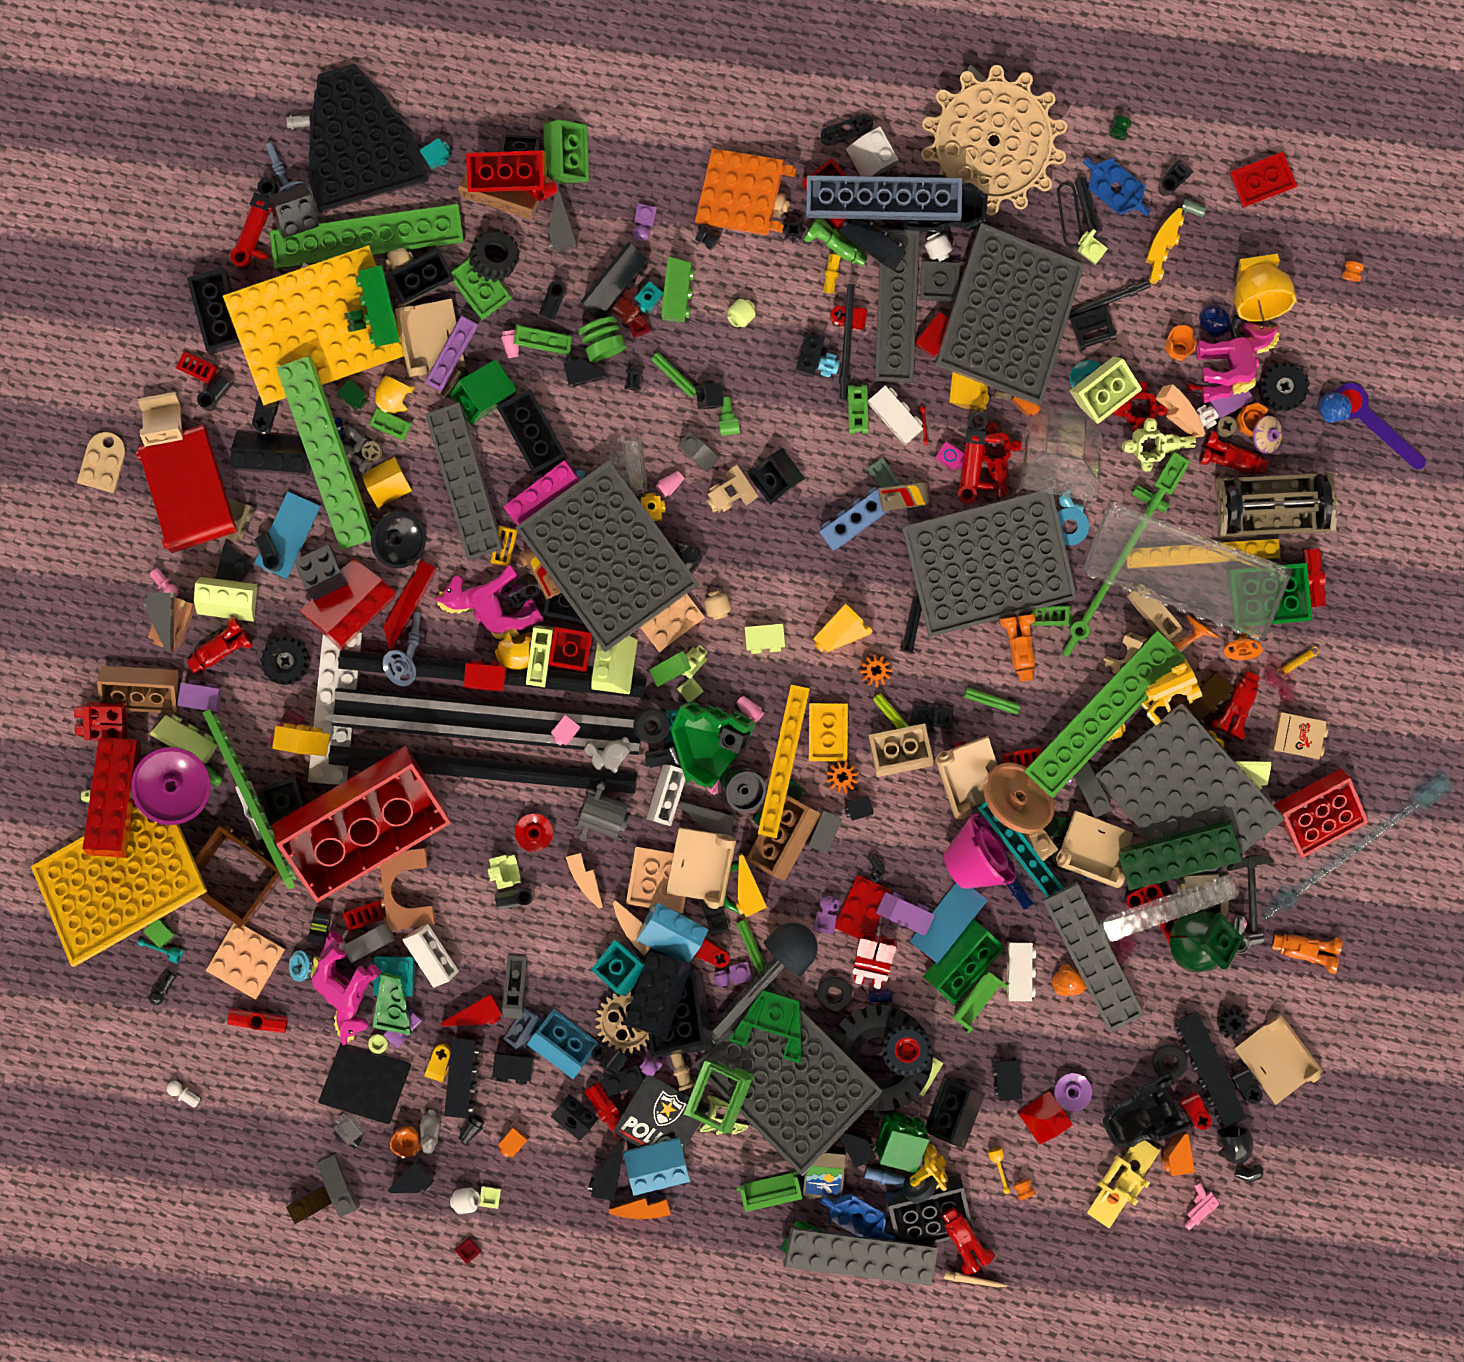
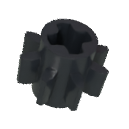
(793, 236)

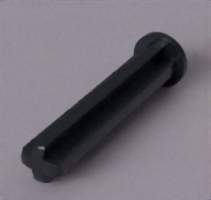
(1087, 205)
(912, 627)

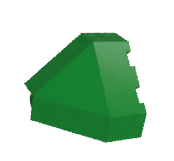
(697, 741)

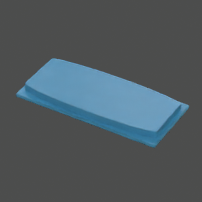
(290, 531)
(949, 921)

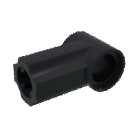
(552, 302)
(215, 391)
(268, 551)
(662, 756)
(512, 898)

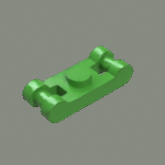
(858, 408)

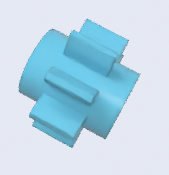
(828, 365)

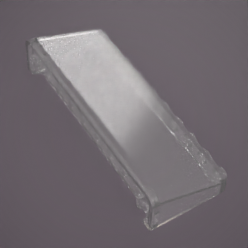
(1187, 571)

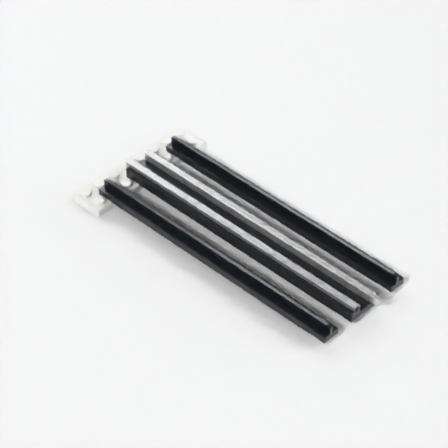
(344, 707)

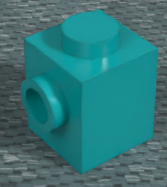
(436, 153)
(649, 297)

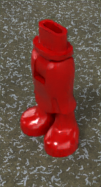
(1233, 457)
(219, 647)
(1239, 705)
(965, 1240)

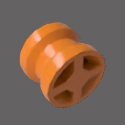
(1353, 271)
(1024, 1189)

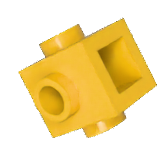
(652, 499)

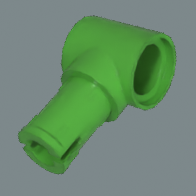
(728, 422)

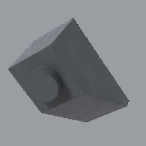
(698, 452)

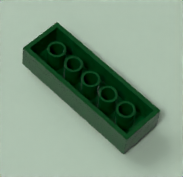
(1180, 854)

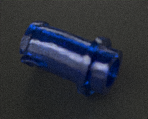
(880, 996)

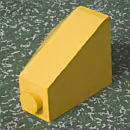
(841, 630)

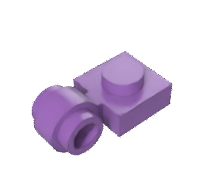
(644, 217)
(825, 920)
(738, 973)
(652, 1064)

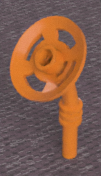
(1198, 631)
(1243, 646)

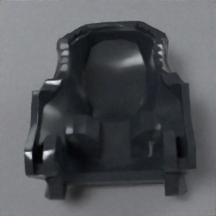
(972, 213)
(1145, 1115)

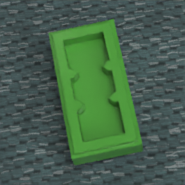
(390, 424)

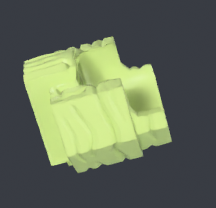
(504, 870)

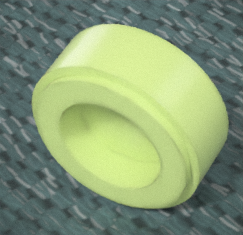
(378, 1043)

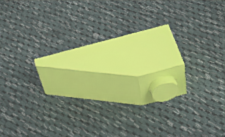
(539, 655)

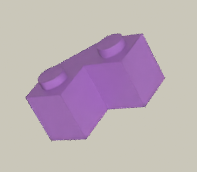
(908, 915)

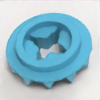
(299, 958)

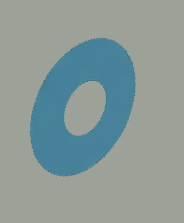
(1082, 522)

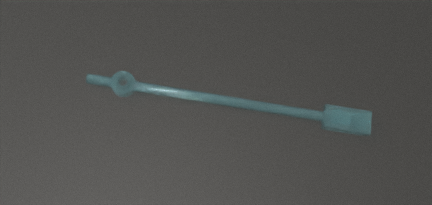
(1422, 798)

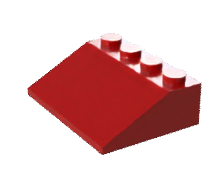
(350, 608)
(1322, 813)

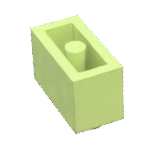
(764, 637)

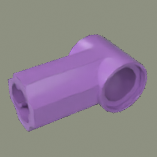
(398, 1039)

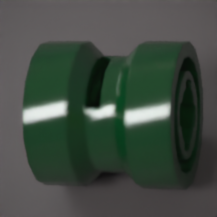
(1120, 127)
(355, 320)

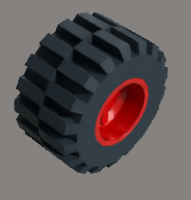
(906, 1051)

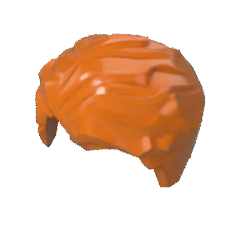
(1180, 342)
(1068, 981)
(405, 1142)

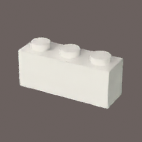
(895, 415)
(666, 795)
(430, 955)
(1020, 971)

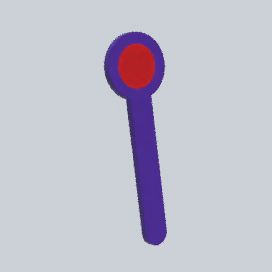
(1359, 404)

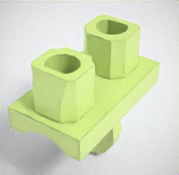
(696, 659)

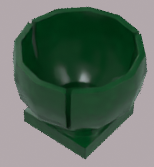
(1209, 942)

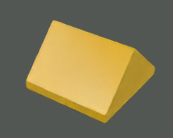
(386, 482)

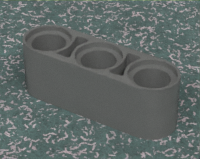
(368, 942)

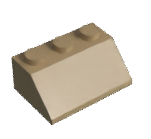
(900, 750)

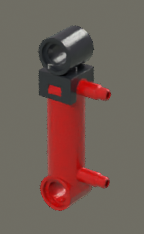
(254, 225)
(973, 455)

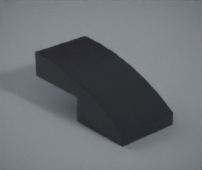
(931, 716)
(715, 919)

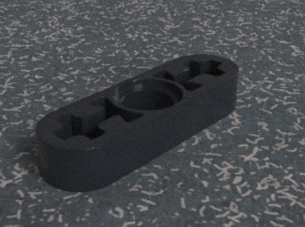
(861, 130)

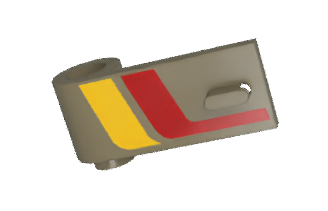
(905, 496)

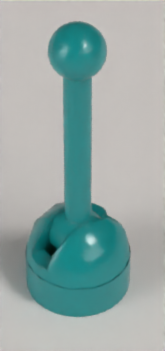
(173, 954)

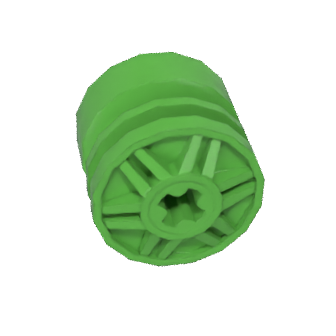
(601, 336)

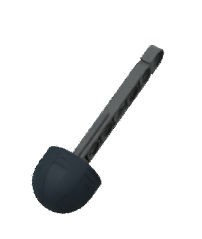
(793, 948)

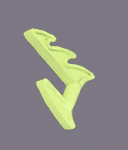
(716, 1102)

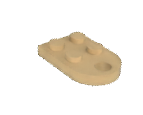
(102, 465)

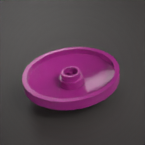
(170, 785)

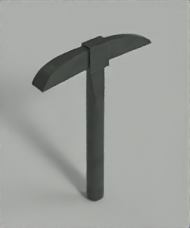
(1251, 862)

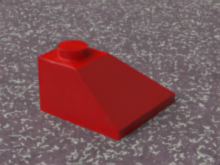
(1045, 1118)

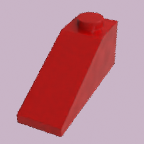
(479, 1013)

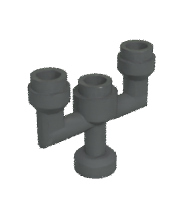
(352, 433)

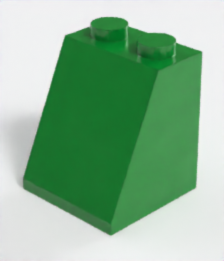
(483, 391)

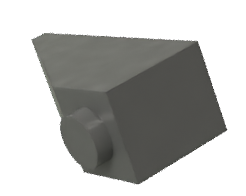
(560, 230)
(161, 613)
(1092, 791)
(709, 819)
(514, 987)
(337, 1186)

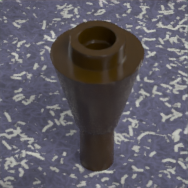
(458, 374)

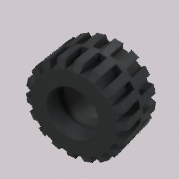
(499, 242)

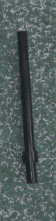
(1130, 291)
(844, 379)

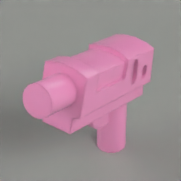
(1204, 1205)

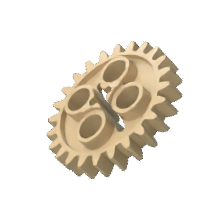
(610, 1029)

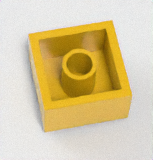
(301, 739)

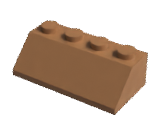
(514, 202)
(140, 687)
(779, 854)

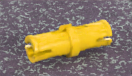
(831, 274)

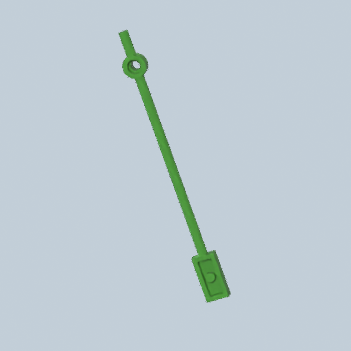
(1166, 483)

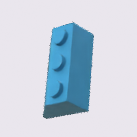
(671, 933)
(563, 1044)
(656, 1166)

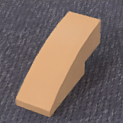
(1180, 410)
(585, 879)
(631, 926)

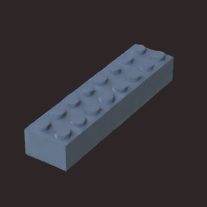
(884, 198)

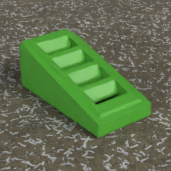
(1068, 616)

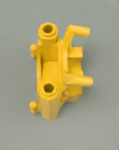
(1178, 681)

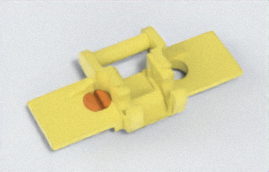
(1127, 1187)

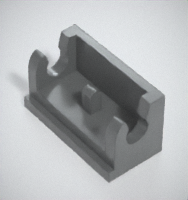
(824, 832)

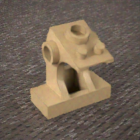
(720, 500)
(1134, 643)

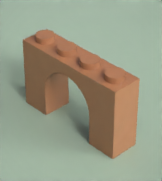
(182, 617)
(397, 915)

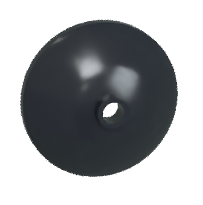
(409, 539)

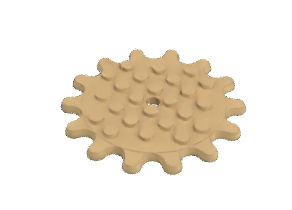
(1003, 111)

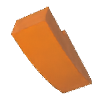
(641, 1209)

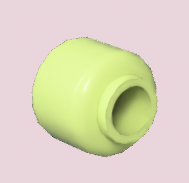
(741, 313)

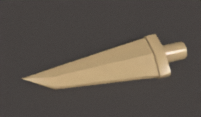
(958, 1277)

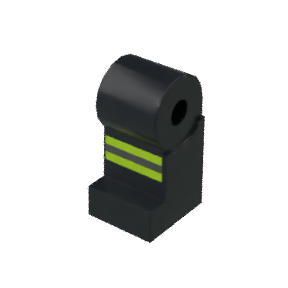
(320, 925)

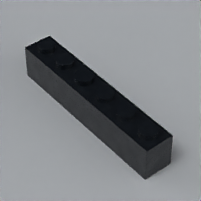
(1210, 1069)

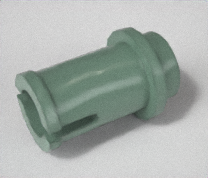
(1194, 208)

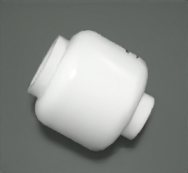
(938, 246)
(465, 1200)

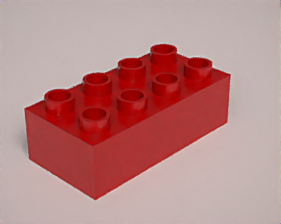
(360, 824)

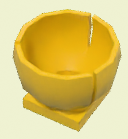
(1264, 281)

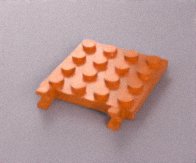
(741, 192)

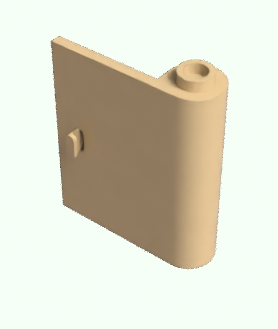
(425, 334)
(964, 774)
(1093, 852)
(705, 866)
(1282, 1058)

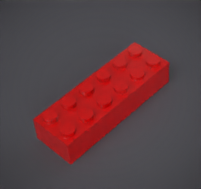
(111, 798)

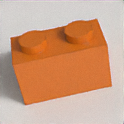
(1178, 1156)

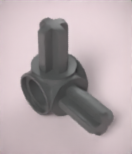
(1249, 939)

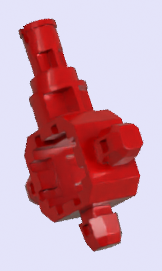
(1125, 409)
(998, 466)

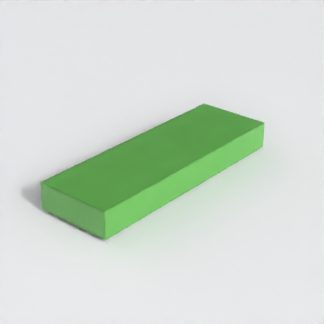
(542, 340)
(670, 669)

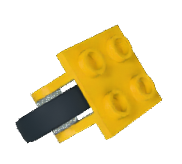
(923, 1183)

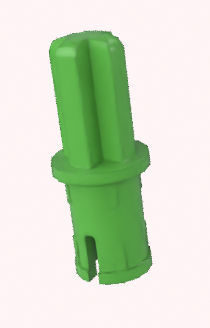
(1147, 497)

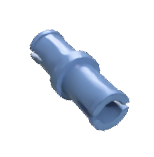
(884, 1177)

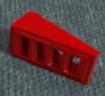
(210, 374)
(1029, 752)
(348, 921)

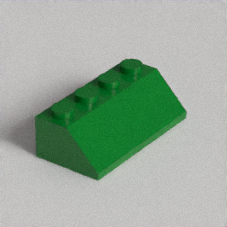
(378, 306)
(964, 962)

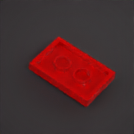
(1263, 180)
(861, 907)

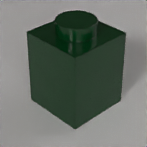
(353, 395)

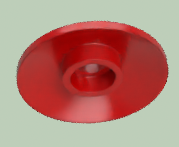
(523, 832)

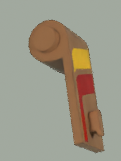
(543, 578)

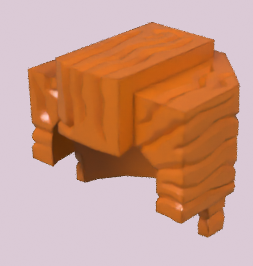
(1249, 417)

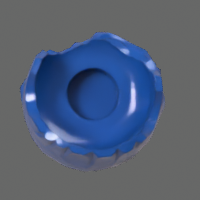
(1334, 407)

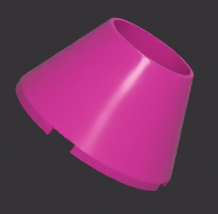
(979, 856)

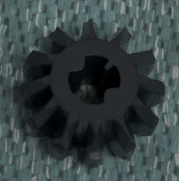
(1229, 1030)

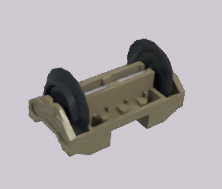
(1297, 503)

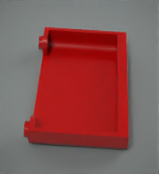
(187, 490)

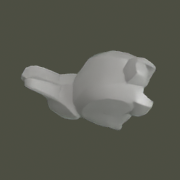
(610, 756)
(429, 1131)

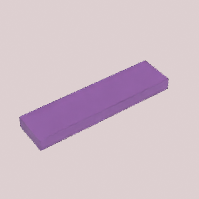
(451, 353)

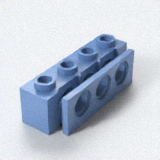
(867, 517)

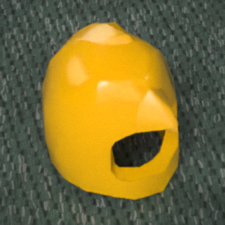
(391, 394)
(514, 653)

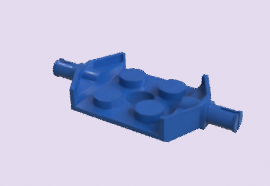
(1110, 172)
(870, 1224)

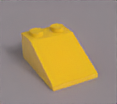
(748, 893)

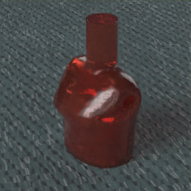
(628, 311)

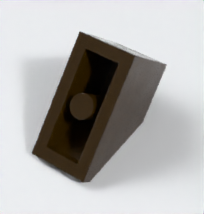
(308, 1205)

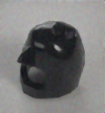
(689, 554)
(1237, 1144)

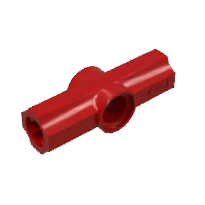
(1316, 577)
(245, 1018)
(604, 1106)

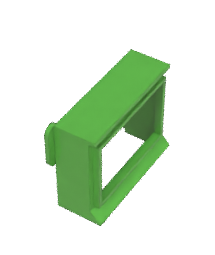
(977, 999)
(741, 1076)
(768, 1189)

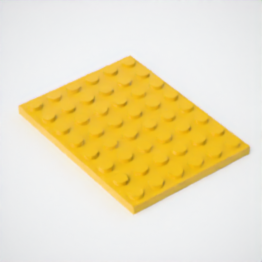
(305, 317)
(109, 898)

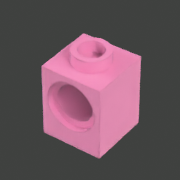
(565, 731)

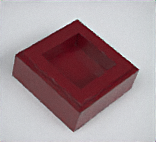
(637, 330)
(468, 1250)

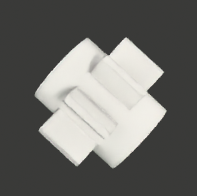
(1207, 416)

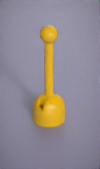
(996, 1155)

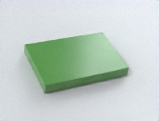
(482, 295)

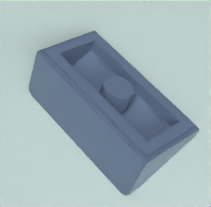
(523, 1030)

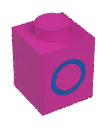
(950, 457)

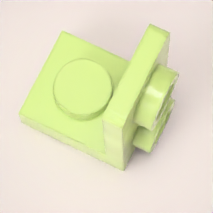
(1091, 247)

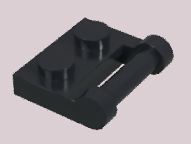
(1091, 322)

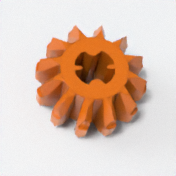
(878, 676)
(845, 782)

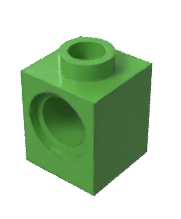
(159, 932)

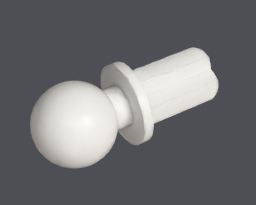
(174, 1088)

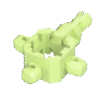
(1165, 444)

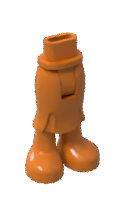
(1021, 647)
(1307, 949)

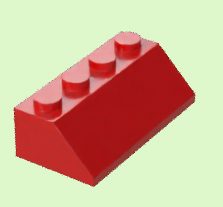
(506, 171)

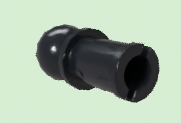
(156, 997)

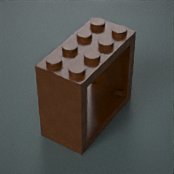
(227, 832)

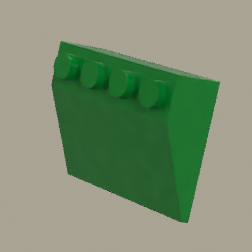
(1296, 600)

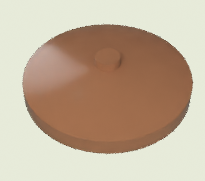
(1017, 799)

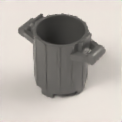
(603, 814)

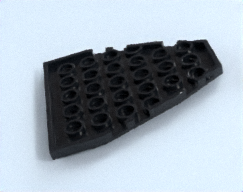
(358, 142)

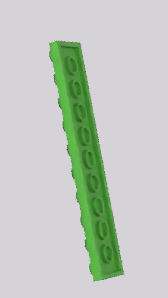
(382, 233)
(325, 452)
(1103, 714)
(248, 794)

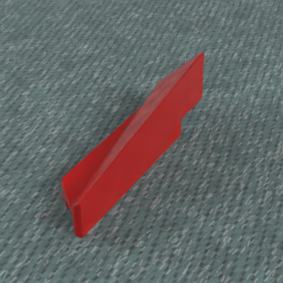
(408, 603)

